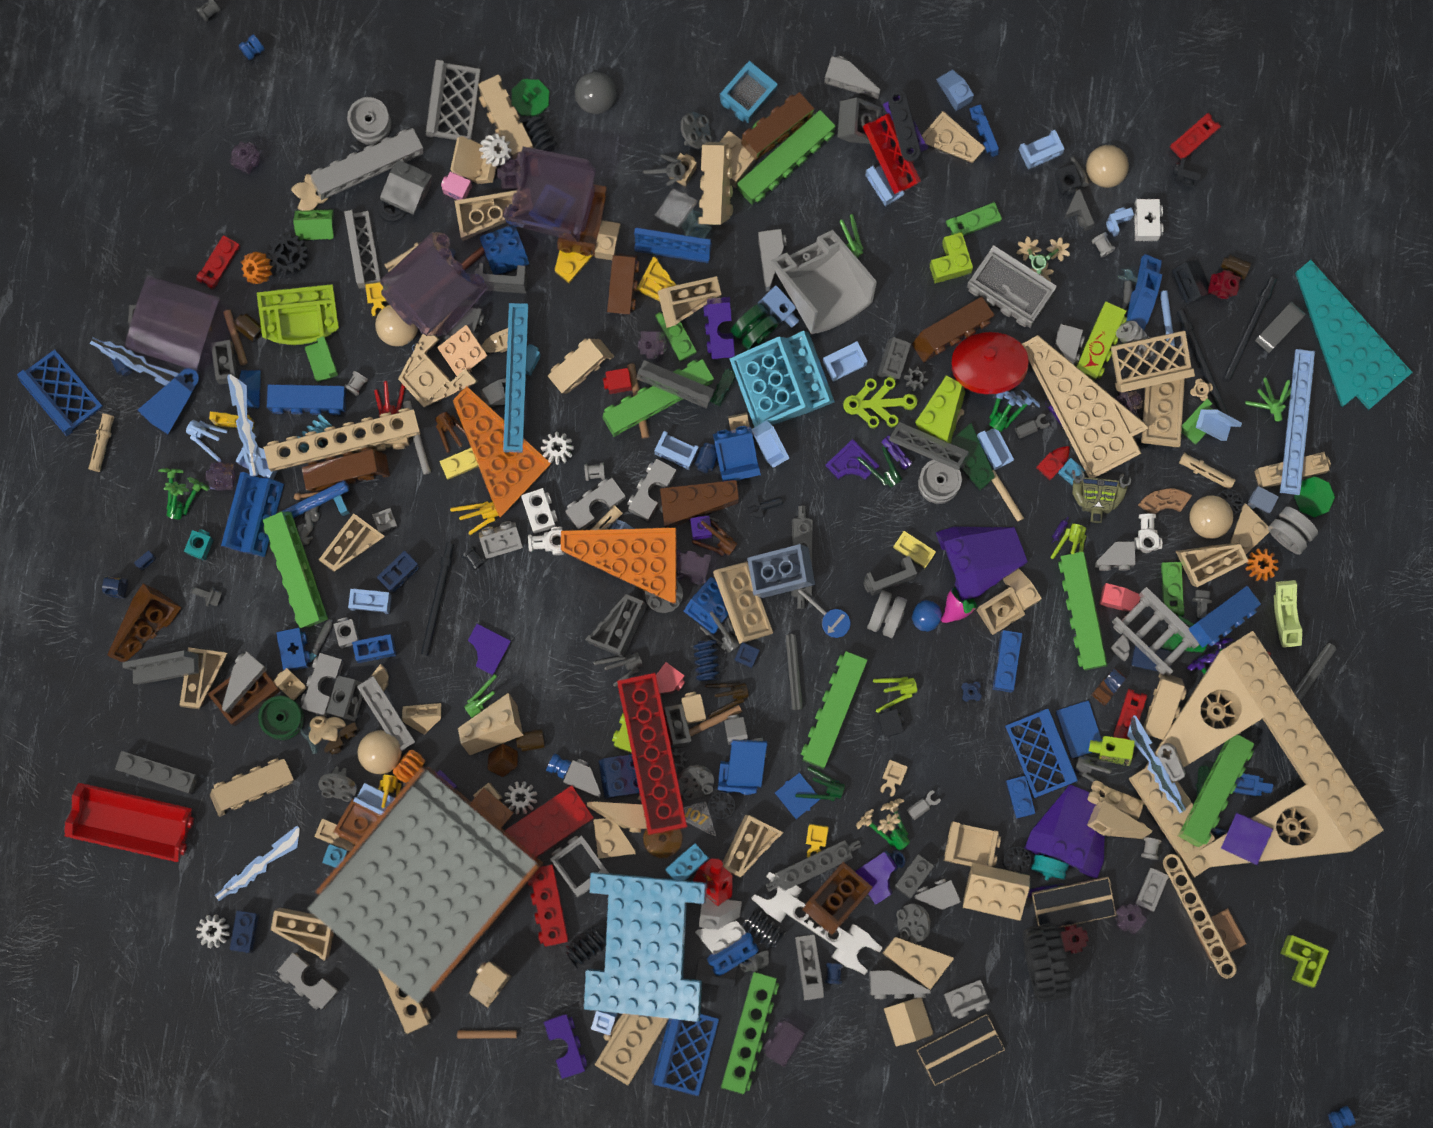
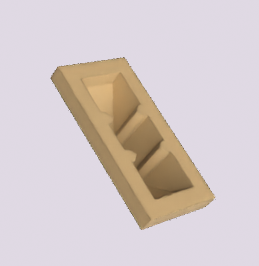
(422, 716)

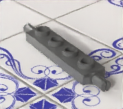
(802, 535)
(813, 865)

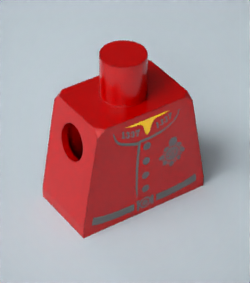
(717, 879)

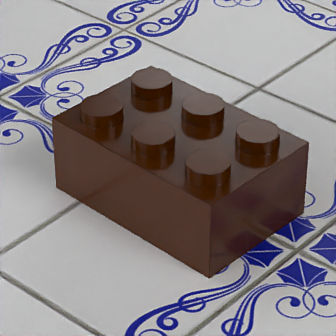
(252, 700)
(837, 898)

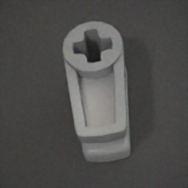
(1172, 764)

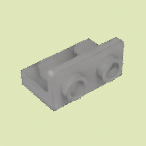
(500, 539)
(967, 998)

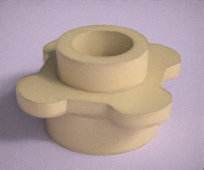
(1196, 390)

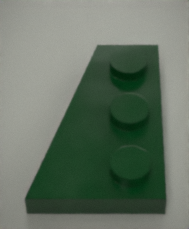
(977, 465)

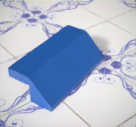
(252, 502)

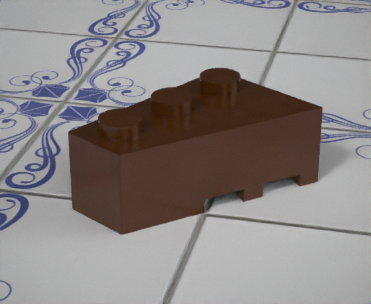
(623, 283)

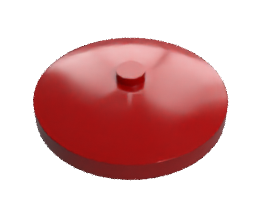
(990, 363)

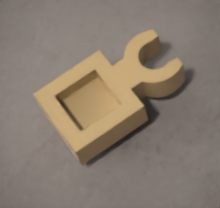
(894, 775)

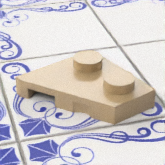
(1249, 529)
(611, 840)

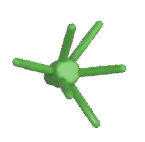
(1274, 405)

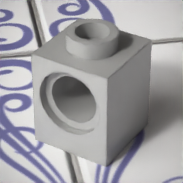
(346, 641)

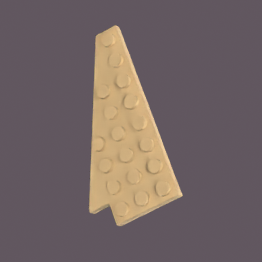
(1091, 417)

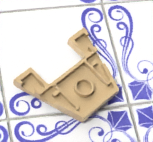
(426, 379)

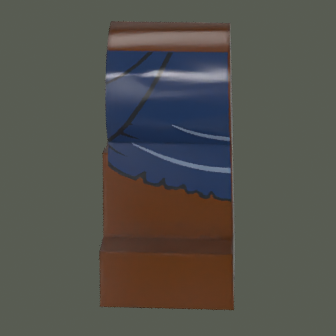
(1108, 686)

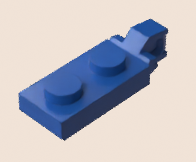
(985, 130)
(1252, 785)

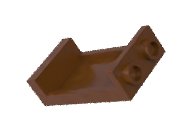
(588, 238)

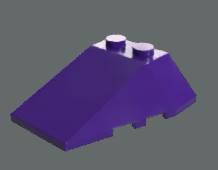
(981, 556)
(1065, 833)

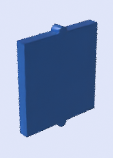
(787, 793)

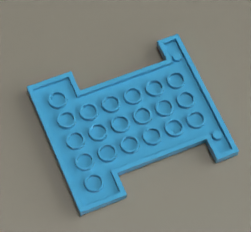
(645, 948)

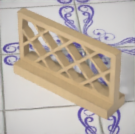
(1159, 376)

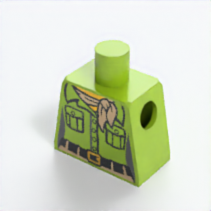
(1121, 752)

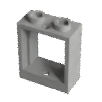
(559, 853)

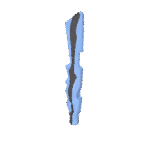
(133, 361)

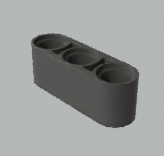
(1280, 327)

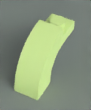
(1286, 614)

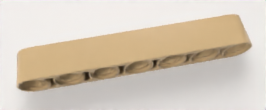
(1200, 926)

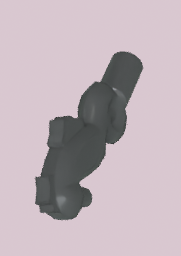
(305, 529)

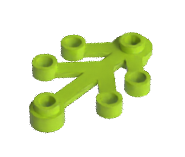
(877, 403)

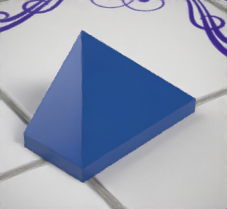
(252, 379)

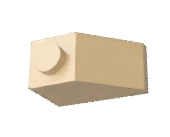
(607, 240)
(1023, 589)

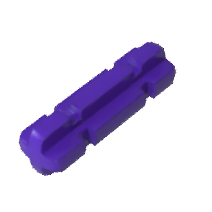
(897, 453)

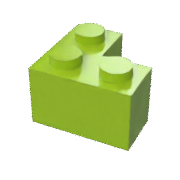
(955, 263)
(1310, 959)

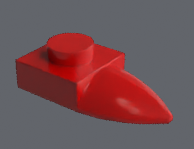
(1054, 462)

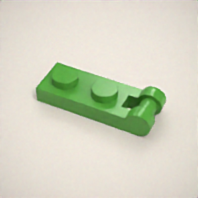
(975, 220)
(677, 338)
(1172, 586)

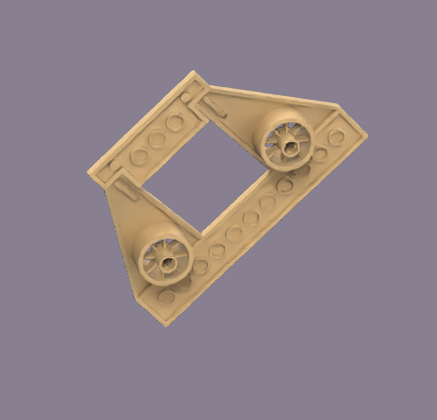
(1256, 690)

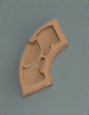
(1165, 499)

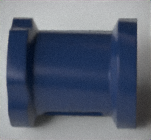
(833, 973)

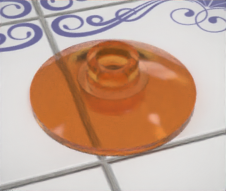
(663, 849)

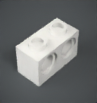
(535, 512)

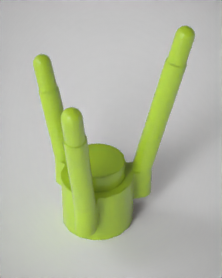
(1076, 535)
(906, 687)

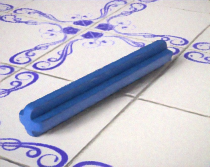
(318, 499)

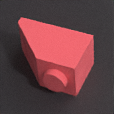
(1118, 598)
(669, 679)

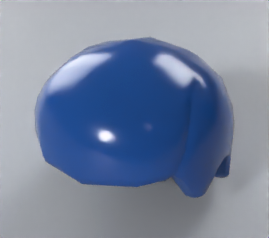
(926, 615)

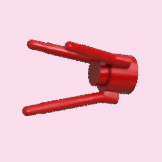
(389, 408)

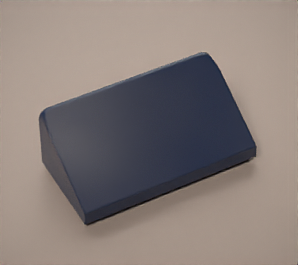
(1139, 659)

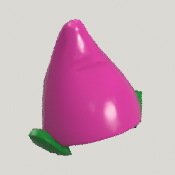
(956, 609)

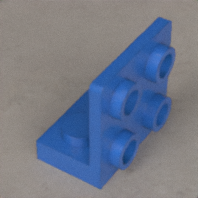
(705, 601)

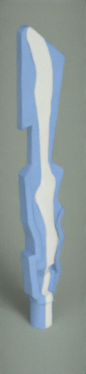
(239, 398)
(259, 865)

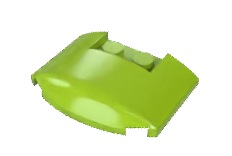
(297, 314)

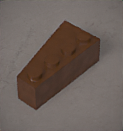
(777, 125)
(952, 329)
(346, 468)
(697, 500)

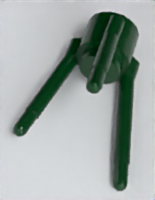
(892, 476)
(833, 788)

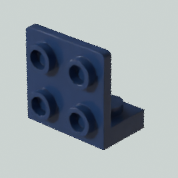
(618, 776)

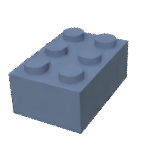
(781, 571)

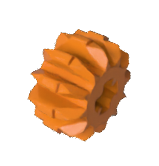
(256, 267)
(1256, 570)
(408, 766)

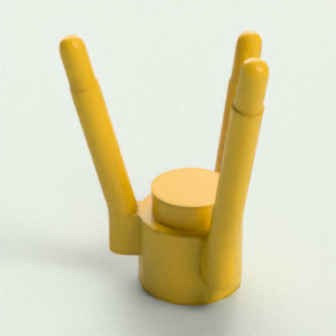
(486, 509)
(388, 785)

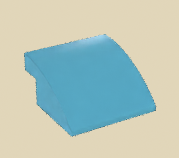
(782, 379)

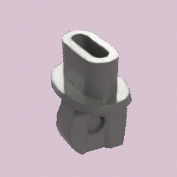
(212, 596)
(1202, 598)
(757, 961)

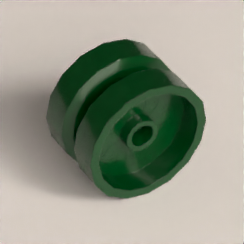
(754, 326)
(270, 714)

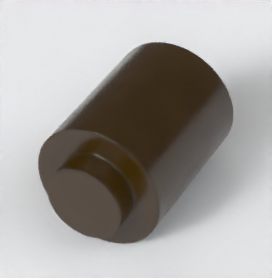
(1236, 265)
(249, 327)
(531, 740)

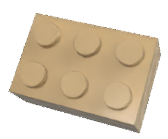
(996, 891)

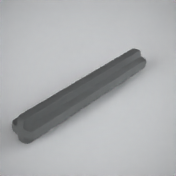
(1314, 671)
(794, 676)

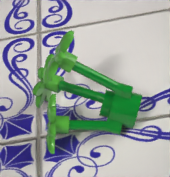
(174, 507)

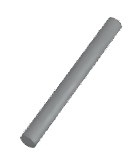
(419, 446)

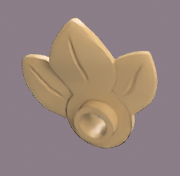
(307, 194)
(325, 728)

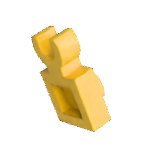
(374, 296)
(816, 837)

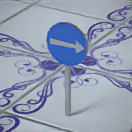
(835, 622)

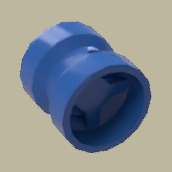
(246, 47)
(558, 766)
(1342, 1118)

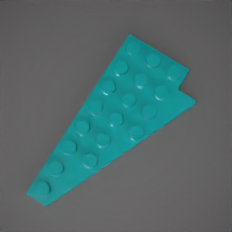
(1352, 349)

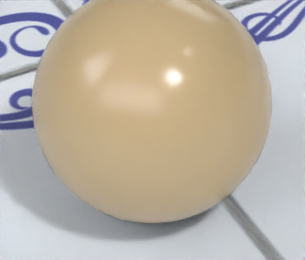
(1107, 166)
(393, 329)
(1211, 517)
(379, 752)

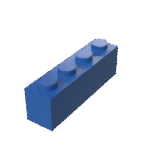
(306, 399)
(1225, 616)

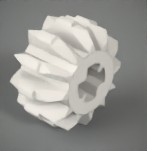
(501, 149)
(559, 442)
(521, 791)
(207, 926)

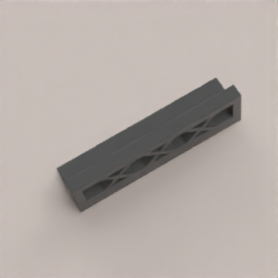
(675, 384)
(929, 446)
(163, 667)

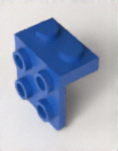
(504, 250)

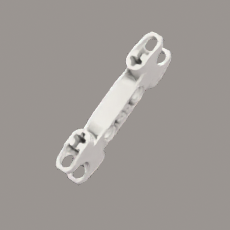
(847, 942)

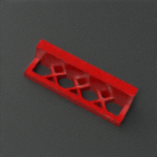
(889, 156)

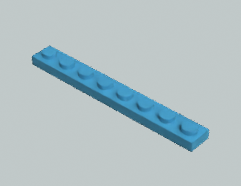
(515, 378)

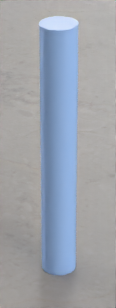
(1166, 314)

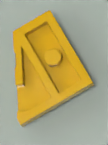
(570, 264)
(654, 280)
(225, 419)

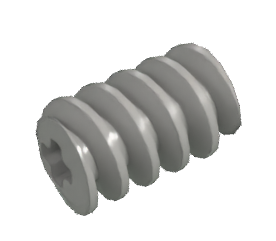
(1130, 332)

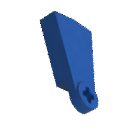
(168, 403)

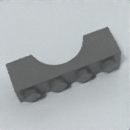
(157, 772)

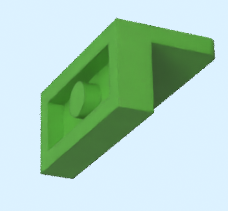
(314, 224)
(321, 360)
(1189, 427)

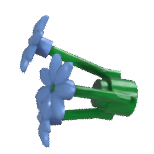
(1000, 420)

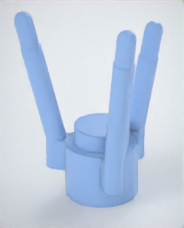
(198, 430)

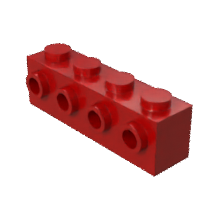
(549, 907)

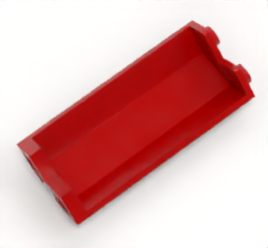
(128, 822)

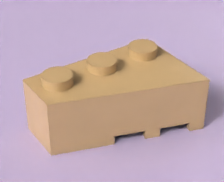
(685, 299)
(1164, 706)

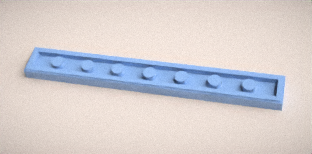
(1297, 422)

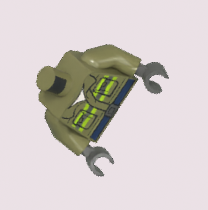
(1098, 495)

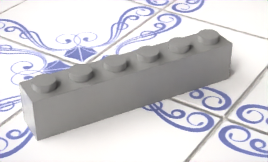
(366, 164)

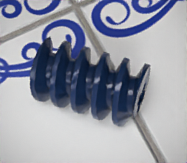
(706, 663)

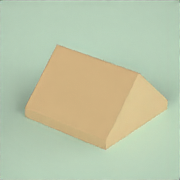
(1001, 610)
(908, 1021)

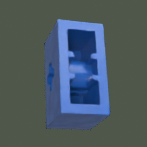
(286, 640)
(374, 648)

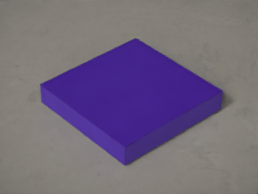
(1246, 838)

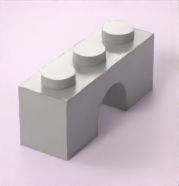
(658, 475)
(607, 492)
(325, 668)
(294, 970)

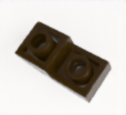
(347, 732)

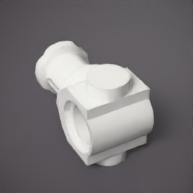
(1147, 532)
(545, 541)

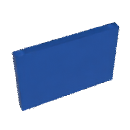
(1078, 728)
(746, 763)

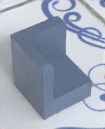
(1262, 499)

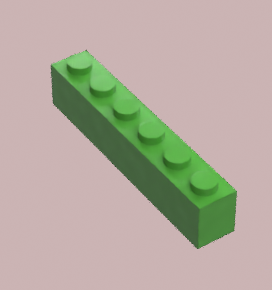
(786, 157)
(651, 400)
(294, 569)
(1084, 611)
(834, 710)
(1216, 790)

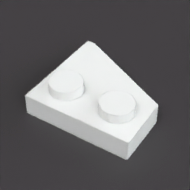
(720, 939)

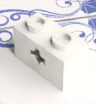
(1143, 229)

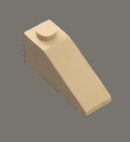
(622, 814)

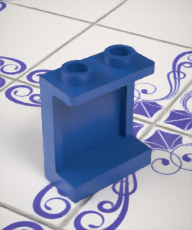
(736, 453)

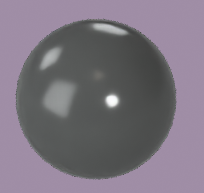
(595, 92)

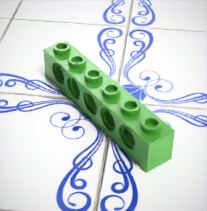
(730, 1080)

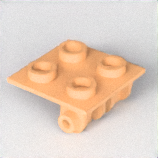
(462, 351)

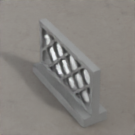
(436, 100)

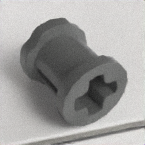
(208, 9)

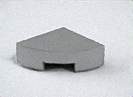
(1121, 647)

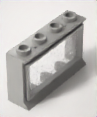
(1011, 287)

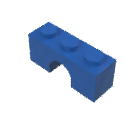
(1007, 661)

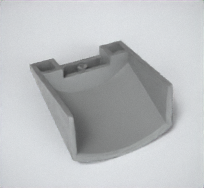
(825, 282)

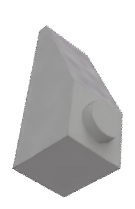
(847, 76)
(771, 247)
(243, 676)
(809, 967)

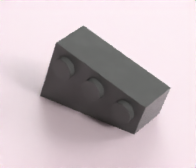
(619, 626)

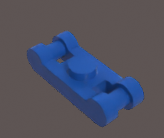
(733, 955)

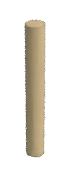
(1007, 498)

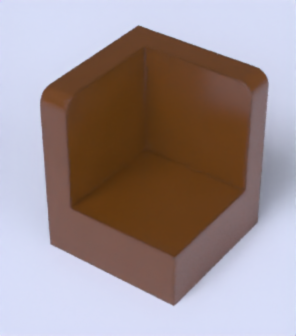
(502, 760)

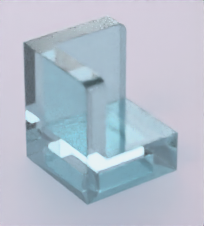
(693, 228)

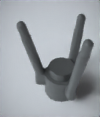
(674, 170)
(730, 641)
(631, 661)
(1085, 765)

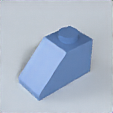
(955, 89)

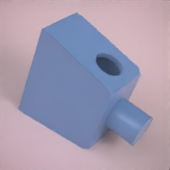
(776, 299)

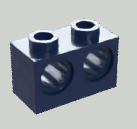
(398, 572)
(244, 932)

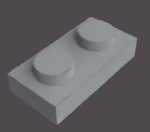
(1151, 889)

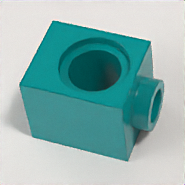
(202, 552)

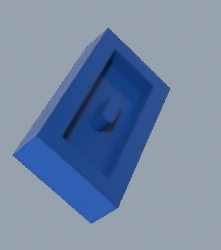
(1020, 797)

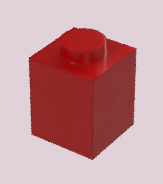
(617, 381)

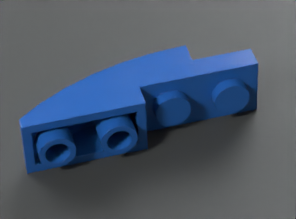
(1146, 291)

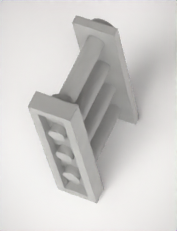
(1161, 612)

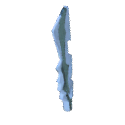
(1142, 741)

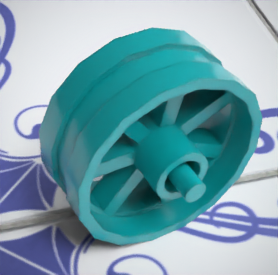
(1049, 867)

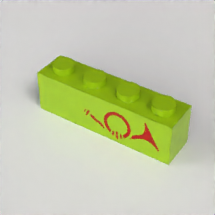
(1100, 341)

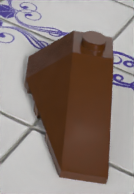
(144, 618)

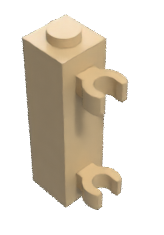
(1312, 466)

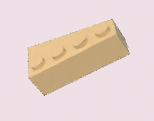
(503, 115)
(716, 183)
(481, 213)
(250, 786)

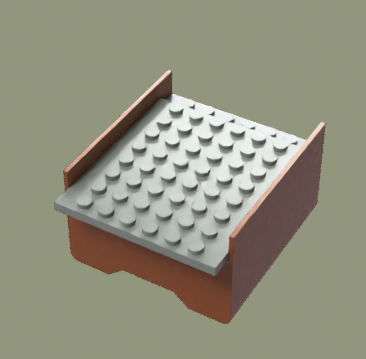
(425, 882)

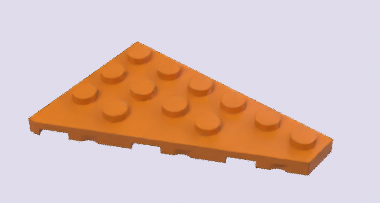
(504, 473)
(634, 555)

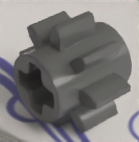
(916, 373)

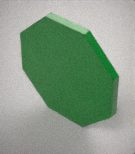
(530, 97)
(1315, 496)

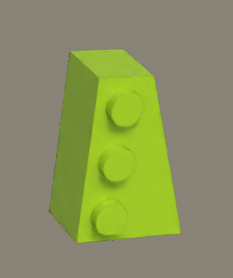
(942, 410)

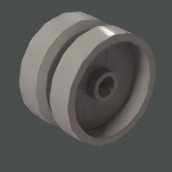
(359, 120)
(939, 492)
(1293, 530)
(888, 614)

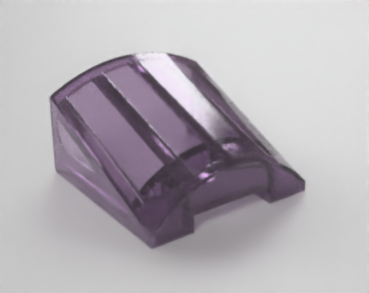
(171, 322)

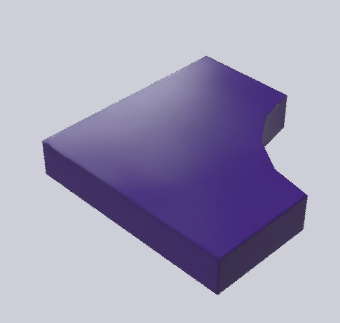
(846, 462)
(489, 648)
(878, 875)

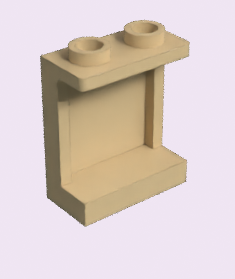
(971, 845)

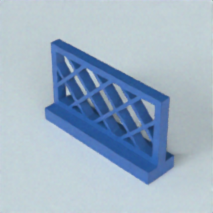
(672, 245)
(44, 399)
(1057, 746)
(667, 1052)

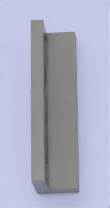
(355, 247)
(385, 712)

